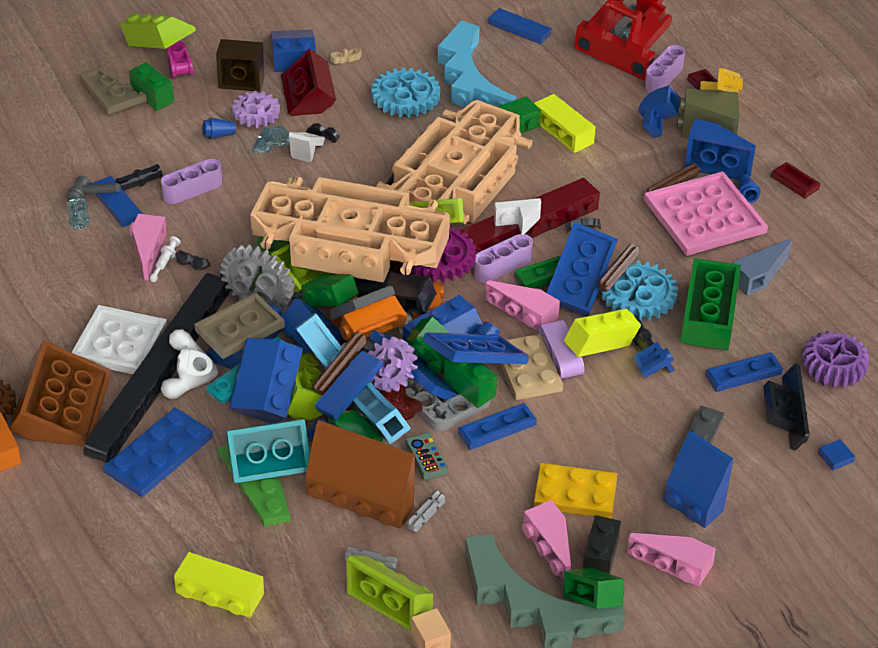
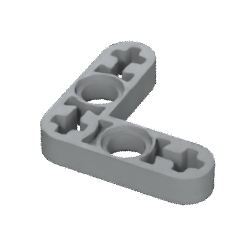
(445, 411)

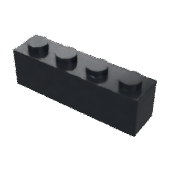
(412, 291)

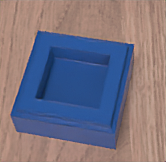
(836, 454)

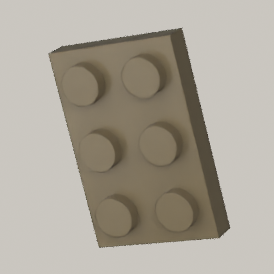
(233, 325)

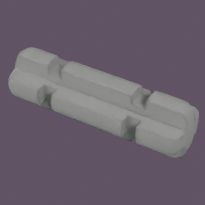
(425, 511)
(389, 561)

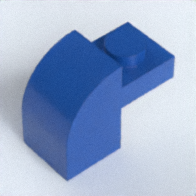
(656, 107)

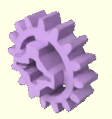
(256, 109)
(395, 366)

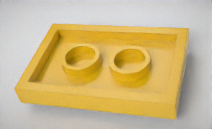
(576, 490)

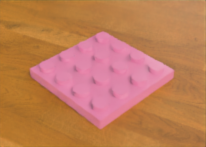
(705, 213)

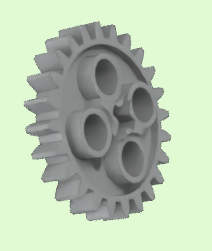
(242, 269)

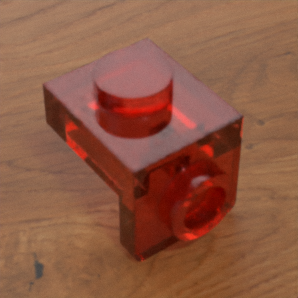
(405, 405)

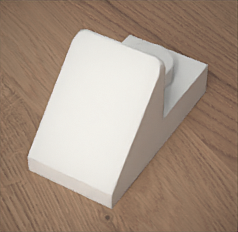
(303, 145)
(519, 212)

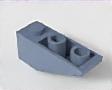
(762, 266)

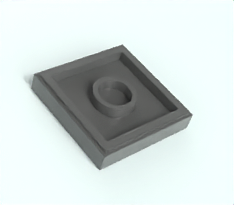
(362, 302)

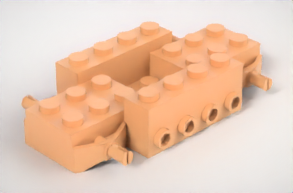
(461, 158)
(350, 227)

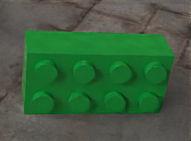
(710, 304)

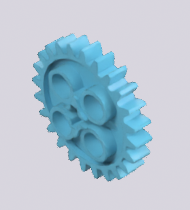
(405, 92)
(650, 299)

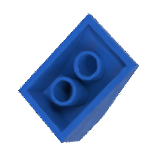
(290, 46)
(719, 150)
(699, 480)

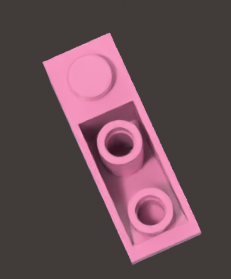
(523, 303)
(548, 531)
(674, 554)

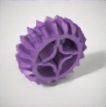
(835, 359)

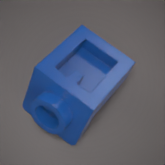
(653, 359)

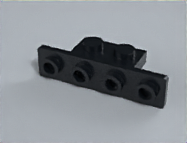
(787, 406)

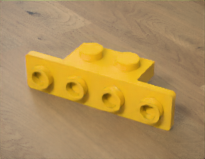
(727, 81)

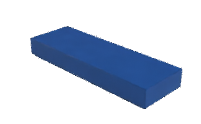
(519, 26)
(118, 204)
(744, 372)
(348, 385)
(497, 426)

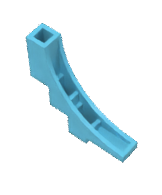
(460, 71)
(370, 401)

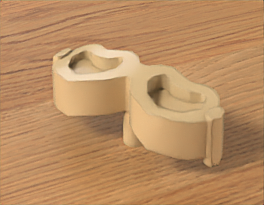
(346, 56)

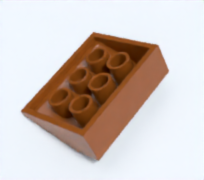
(60, 397)
(361, 474)

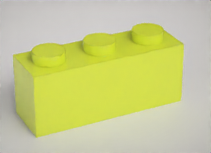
(565, 123)
(602, 332)
(219, 584)

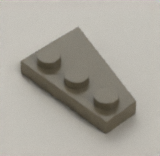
(109, 92)

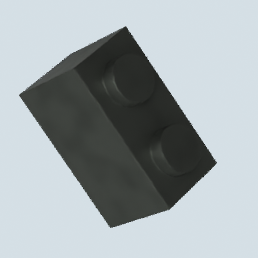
(602, 544)

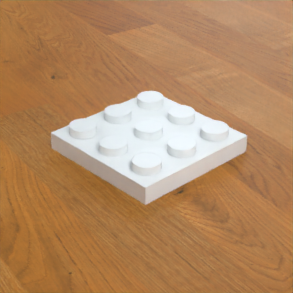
(119, 338)

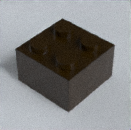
(240, 65)

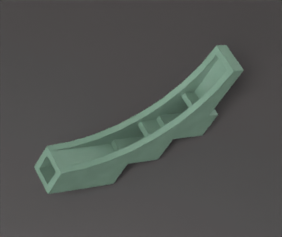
(526, 605)

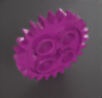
(455, 259)

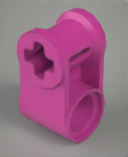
(179, 60)

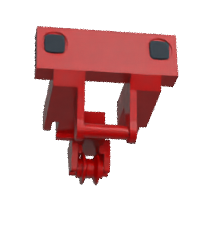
(627, 55)

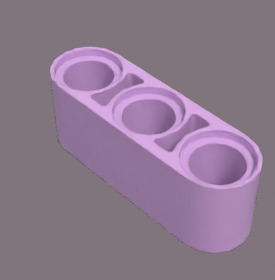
(665, 68)
(191, 181)
(503, 258)
(563, 357)

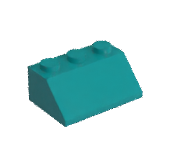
(268, 450)

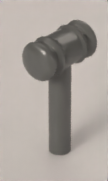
(83, 186)

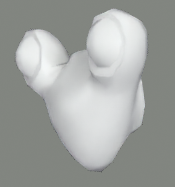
(193, 366)

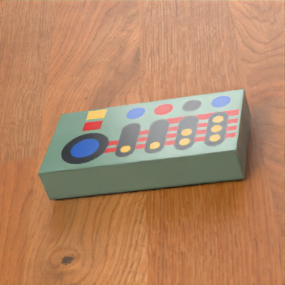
(427, 456)

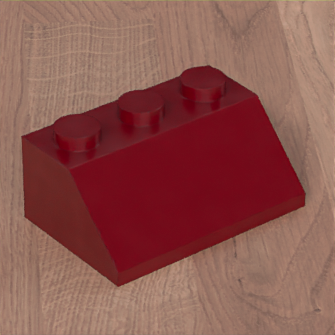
(308, 85)

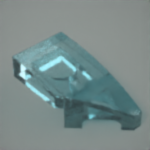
(271, 136)

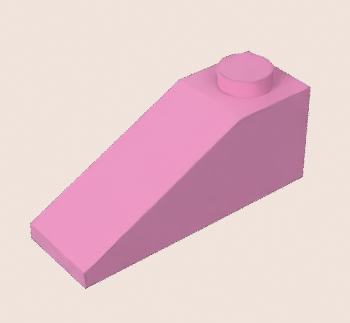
(148, 239)

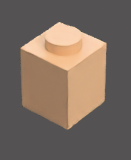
(430, 630)

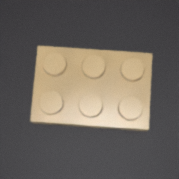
(538, 375)

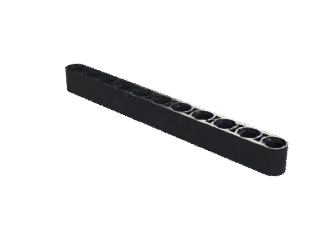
(157, 367)

